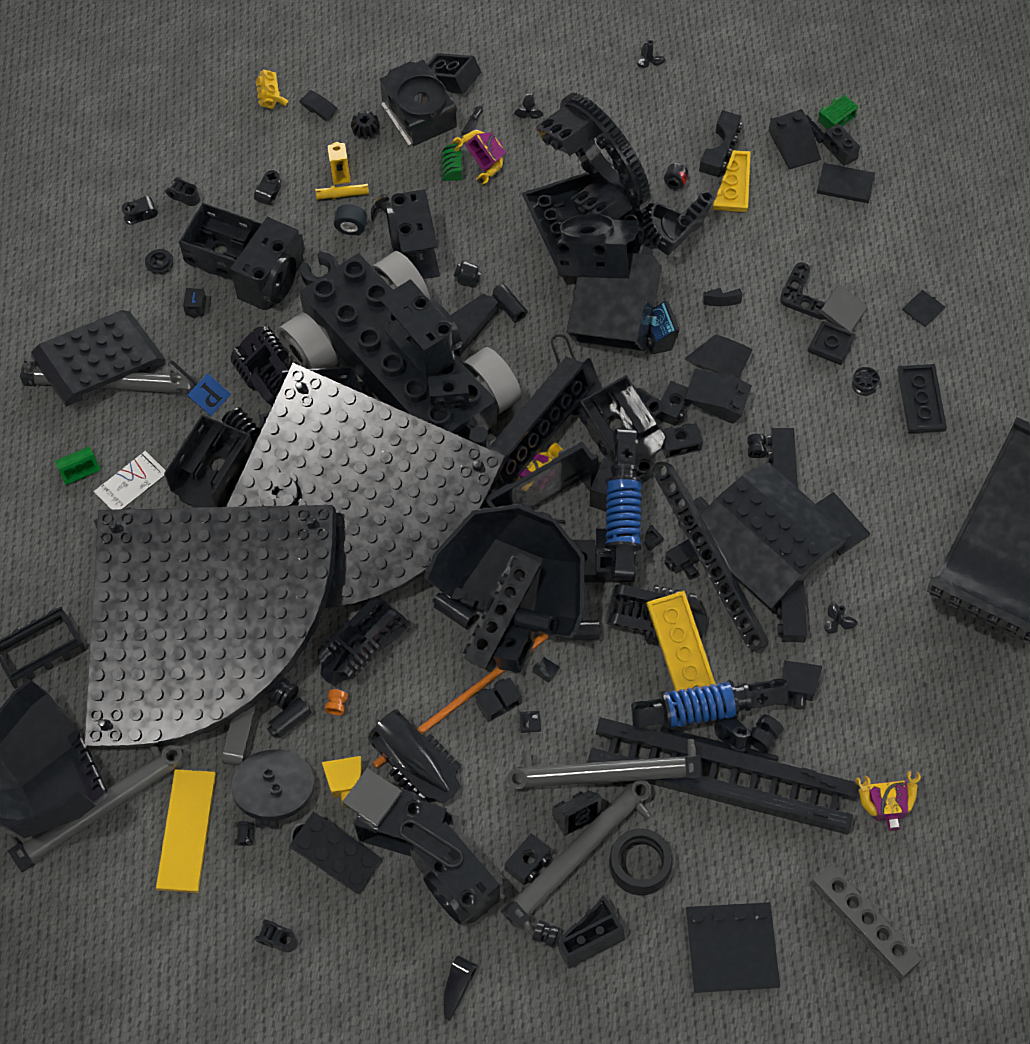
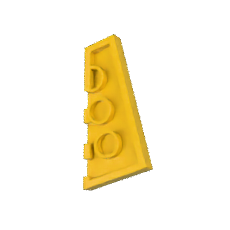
(735, 184)

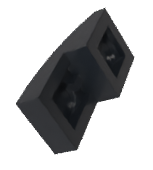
(316, 103)
(718, 298)

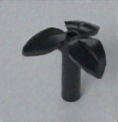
(647, 52)
(528, 104)
(379, 204)
(837, 612)

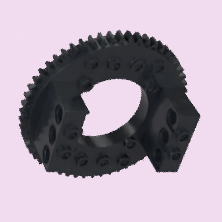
(573, 131)

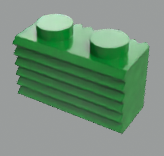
(838, 112)

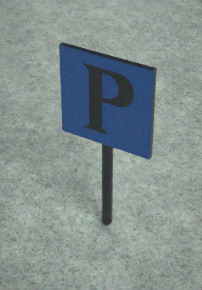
(207, 393)

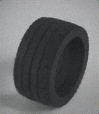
(645, 837)

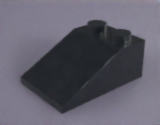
(455, 71)
(794, 139)
(718, 394)
(577, 812)

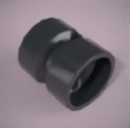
(765, 733)

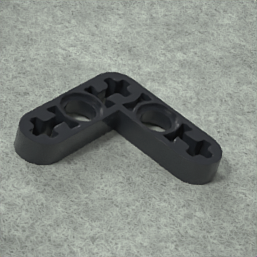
(797, 297)

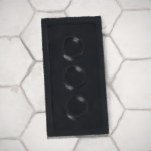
(921, 398)
(335, 852)

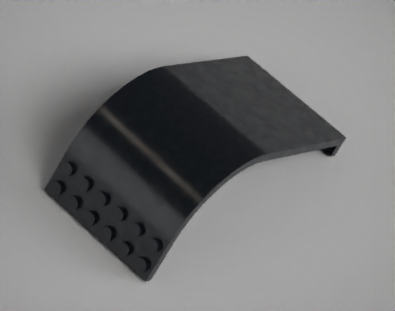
(991, 554)

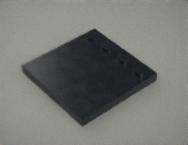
(732, 947)

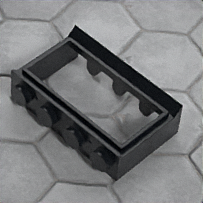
(36, 625)

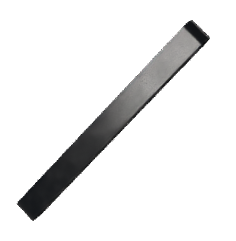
(717, 559)

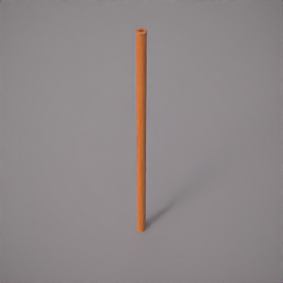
(462, 698)

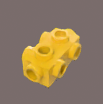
(268, 90)

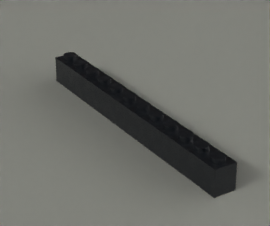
(791, 608)

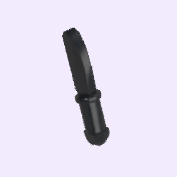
(473, 119)

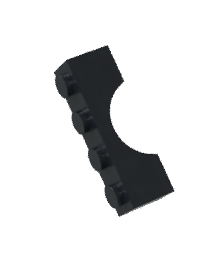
(714, 158)

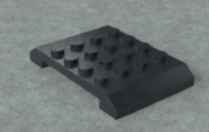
(96, 355)

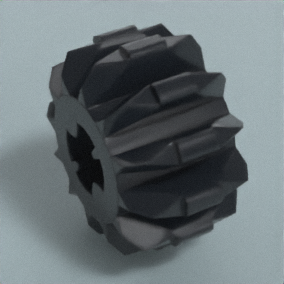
(365, 125)

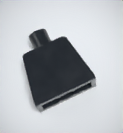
(801, 680)

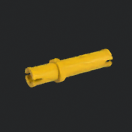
(345, 191)

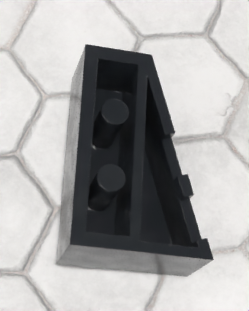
(591, 935)

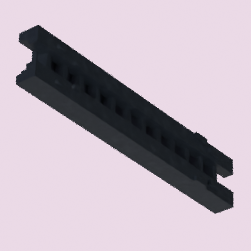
(731, 793)

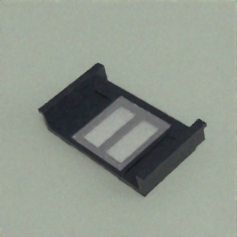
(565, 470)

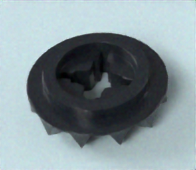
(161, 255)

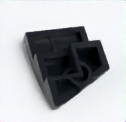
(721, 356)

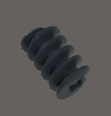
(239, 420)

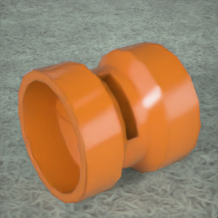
(336, 702)

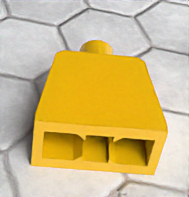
(337, 156)
(343, 775)

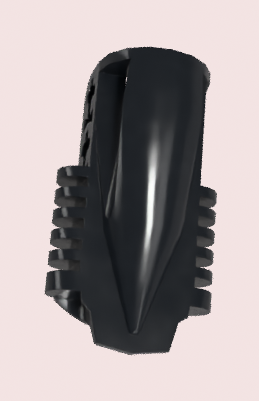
(261, 362)
(629, 609)
(357, 645)
(415, 758)

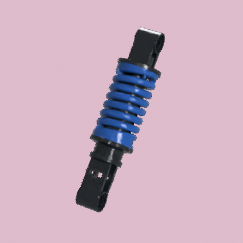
(623, 506)
(708, 702)

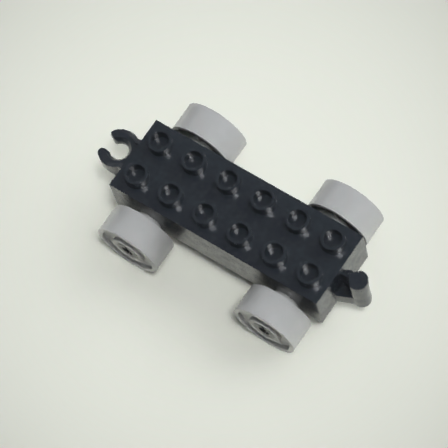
(347, 316)

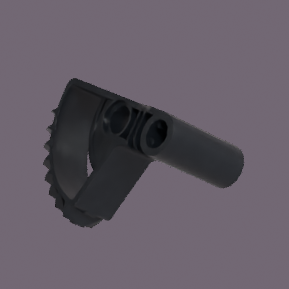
(674, 223)

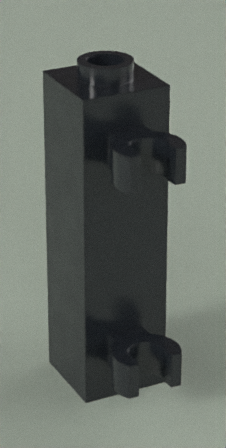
(682, 558)

